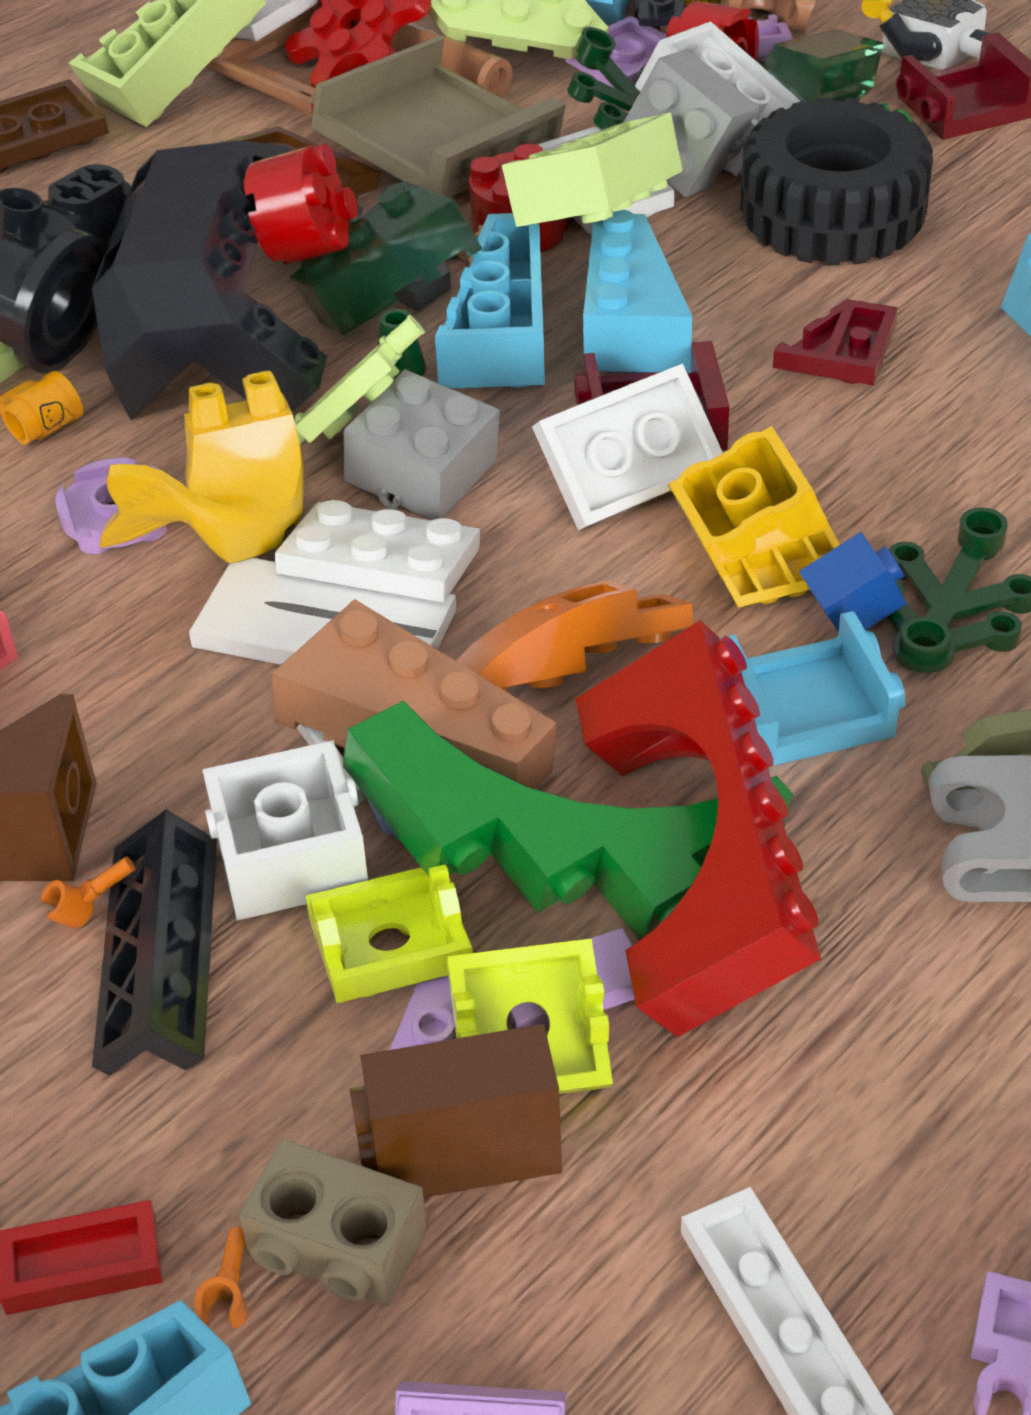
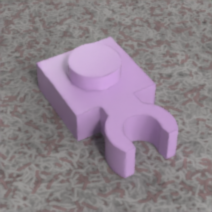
(770, 33)
(1003, 1341)

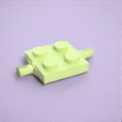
(366, 379)

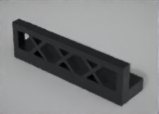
(166, 938)

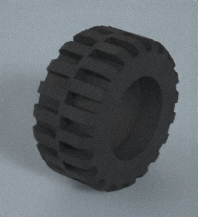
(836, 181)

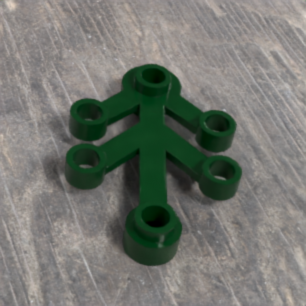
(594, 53)
(927, 641)

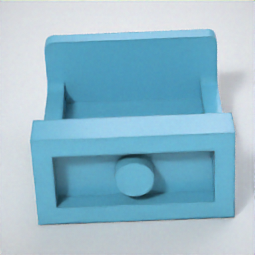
(824, 694)

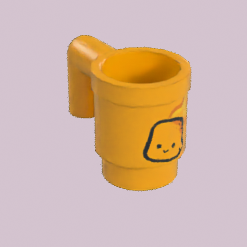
(40, 407)

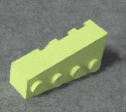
(160, 53)
(594, 172)

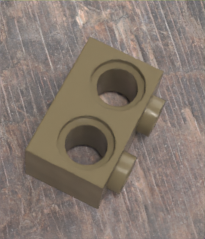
(342, 1207)

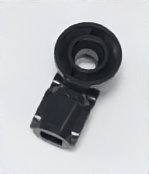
(52, 261)

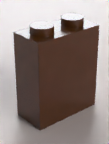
(461, 1111)

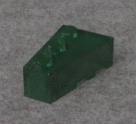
(826, 65)
(387, 249)

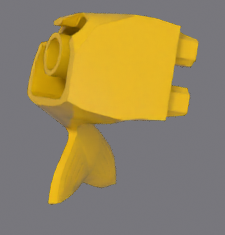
(238, 475)

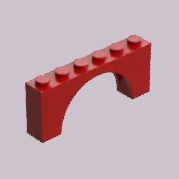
(746, 910)

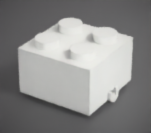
(285, 827)

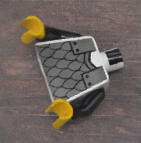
(930, 30)

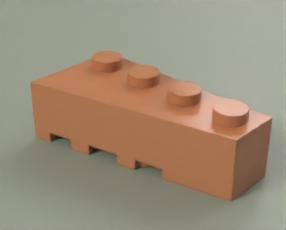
(370, 663)

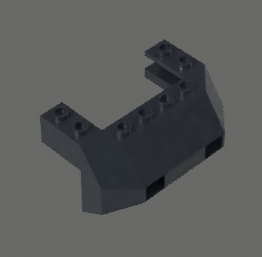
(179, 279)

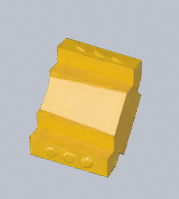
(755, 518)

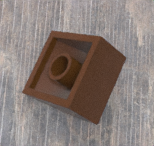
(44, 793)

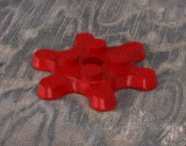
(346, 48)

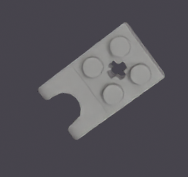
(1003, 814)

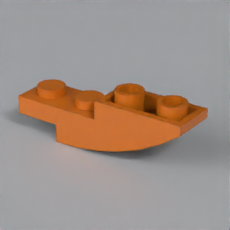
(555, 633)

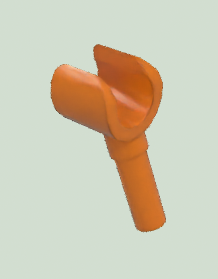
(76, 904)
(225, 1283)

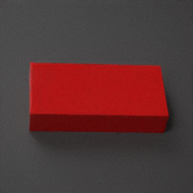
(79, 1257)

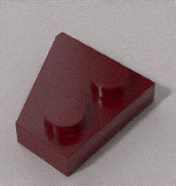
(843, 344)

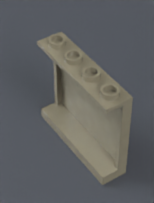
(425, 118)

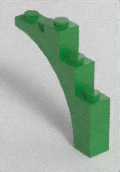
(547, 844)

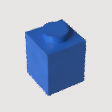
(857, 581)

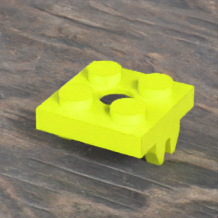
(409, 901)
(557, 979)

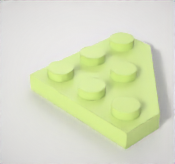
(518, 23)

